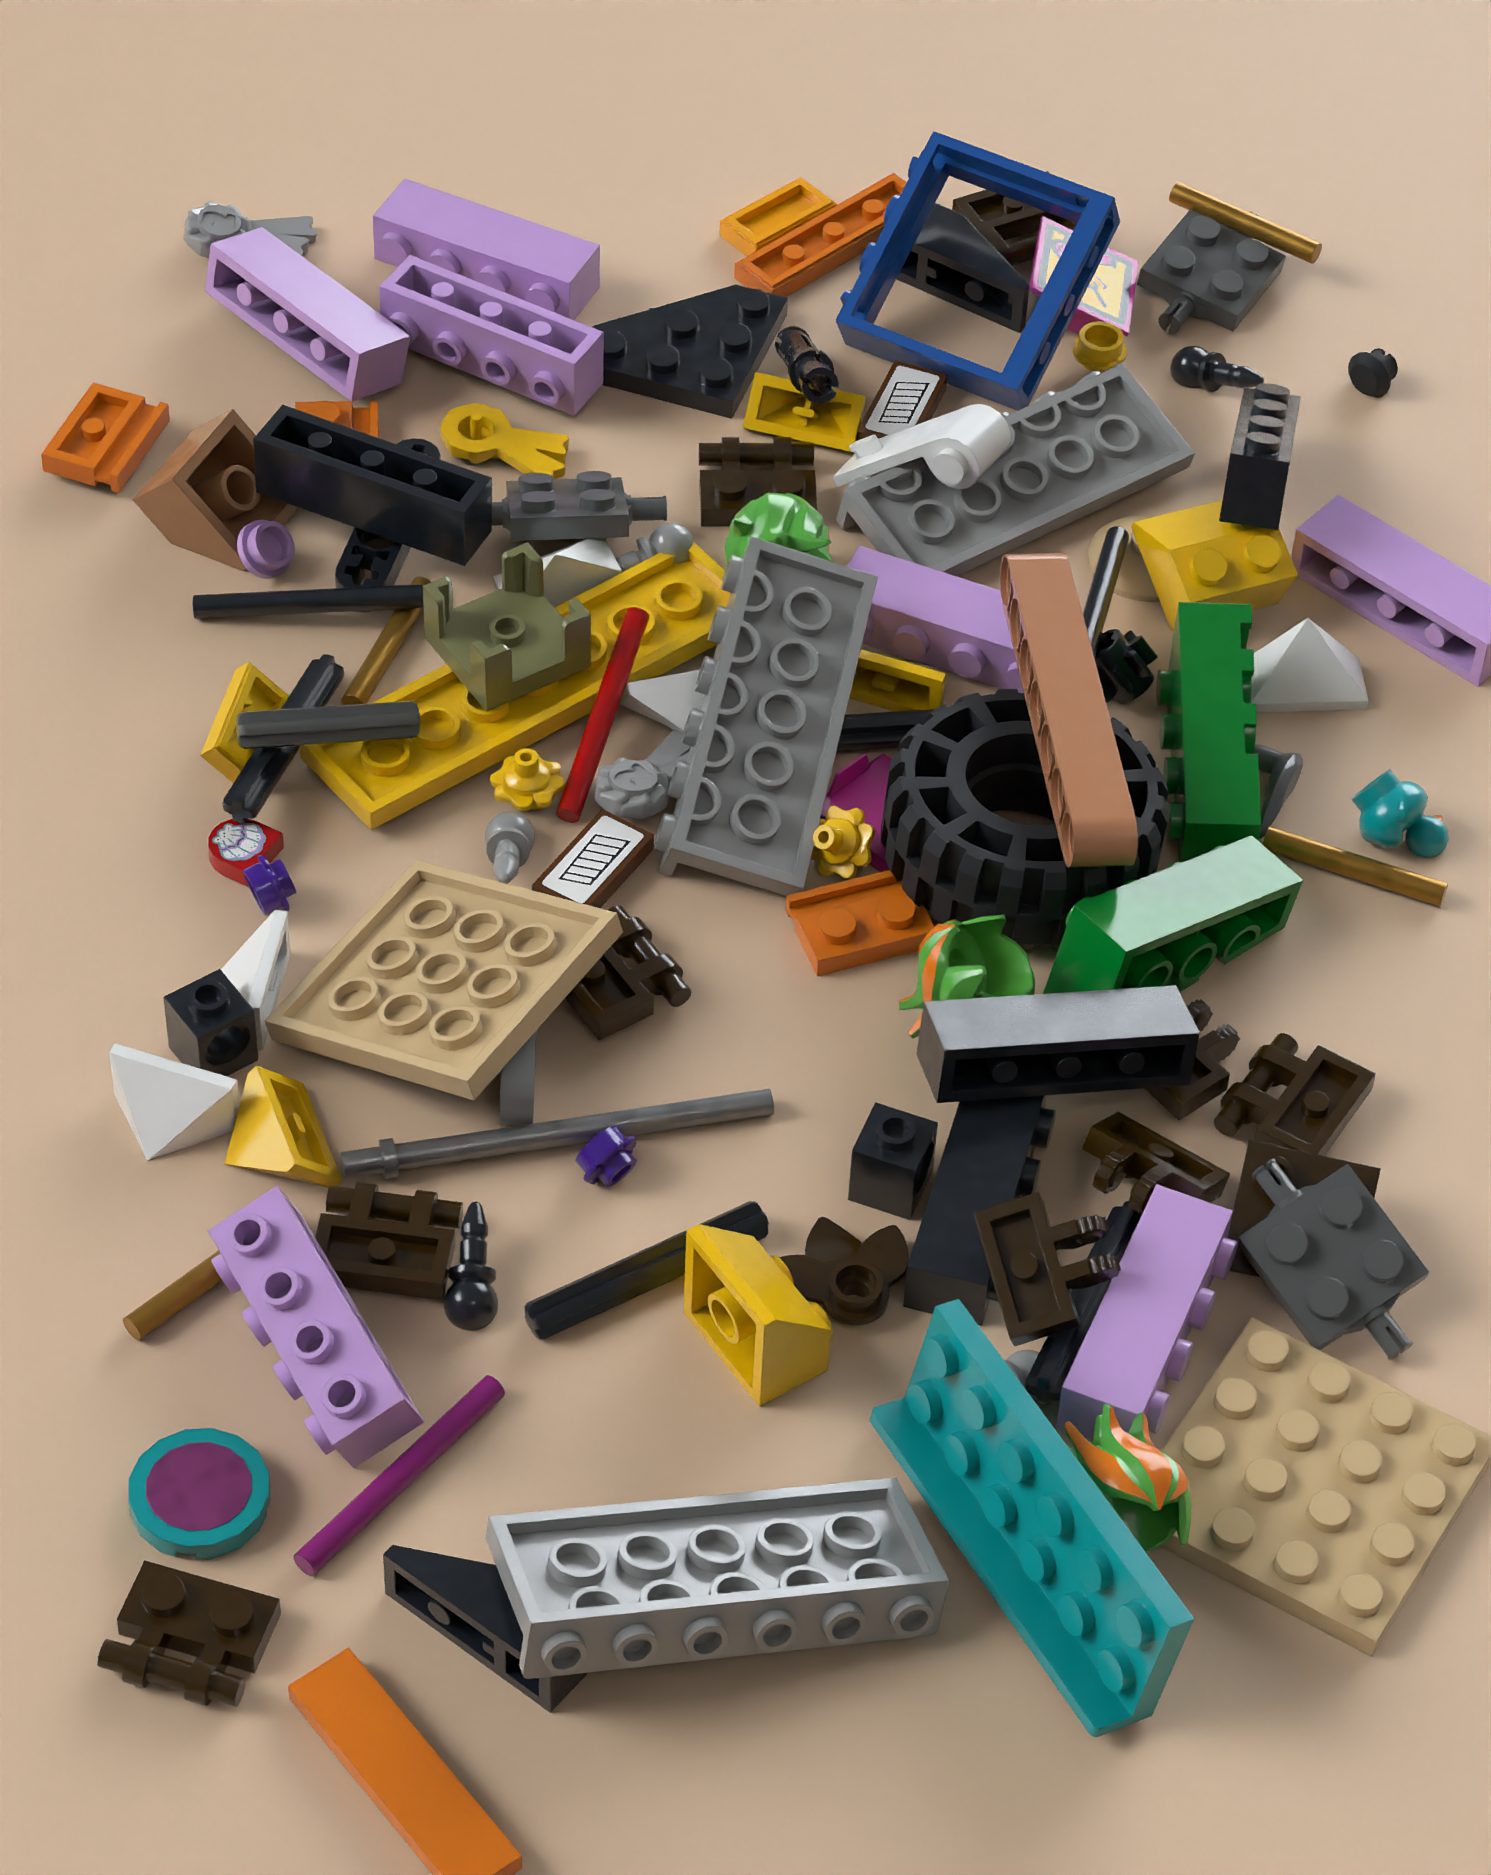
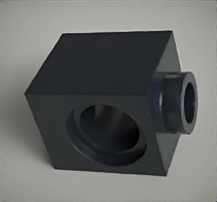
(211, 1025)
(892, 1161)

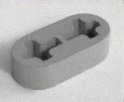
(518, 1086)

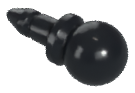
(1198, 368)
(471, 1299)

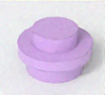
(265, 548)

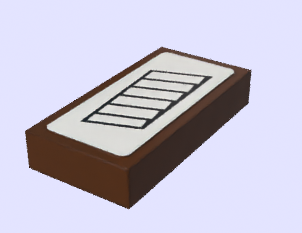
(904, 400)
(596, 861)

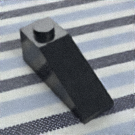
(965, 270)
(471, 1610)

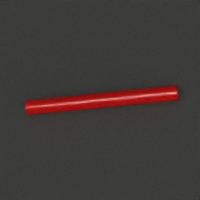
(602, 715)

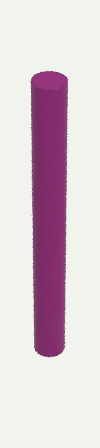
(398, 1476)

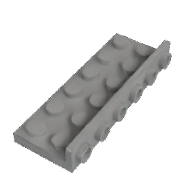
(1062, 463)
(767, 718)
(716, 1576)

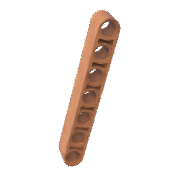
(1068, 711)

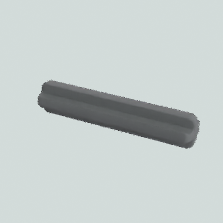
(328, 724)

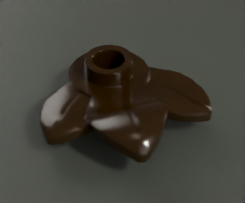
(844, 1266)

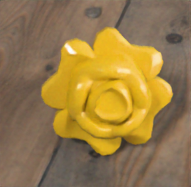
(527, 781)
(842, 842)

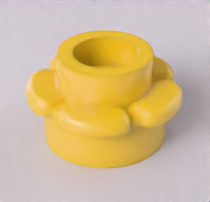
(1099, 346)

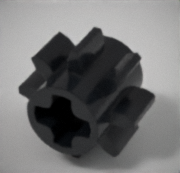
(1123, 665)

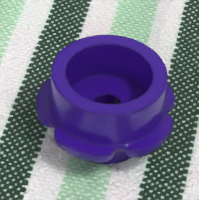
(269, 885)
(607, 1157)

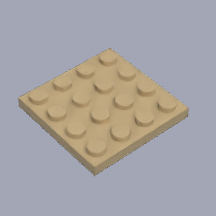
(444, 978)
(1319, 1484)

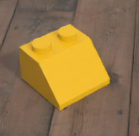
(1212, 561)
(753, 1313)

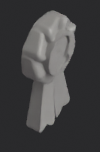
(219, 222)
(640, 787)

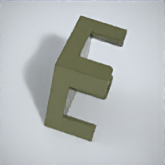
(510, 637)

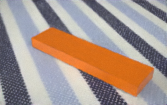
(820, 243)
(401, 1771)

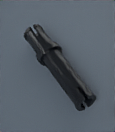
(807, 367)

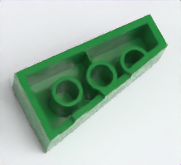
(1210, 729)
(1175, 921)

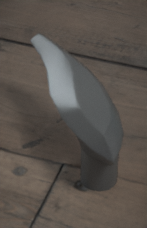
(1284, 774)

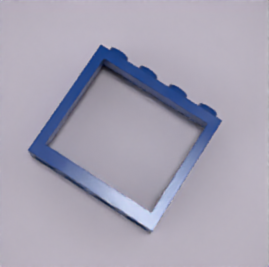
(903, 221)

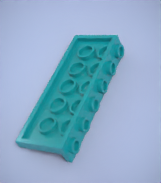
(1034, 1526)

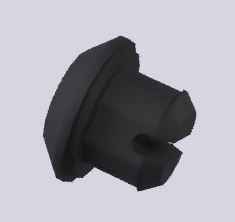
(1372, 372)

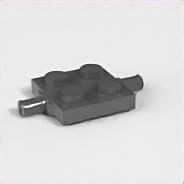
(1209, 273)
(572, 508)
(1332, 1258)

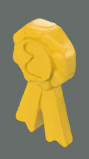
(485, 433)

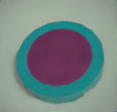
(199, 1493)

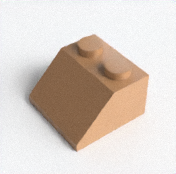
(210, 491)

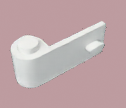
(954, 445)

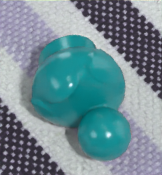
(1397, 806)

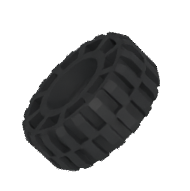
(977, 864)

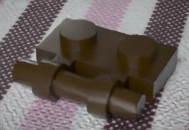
(730, 489)
(619, 996)
(1313, 1107)
(386, 1254)
(193, 1617)

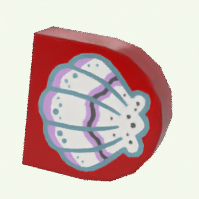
(237, 845)

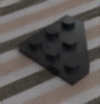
(694, 349)

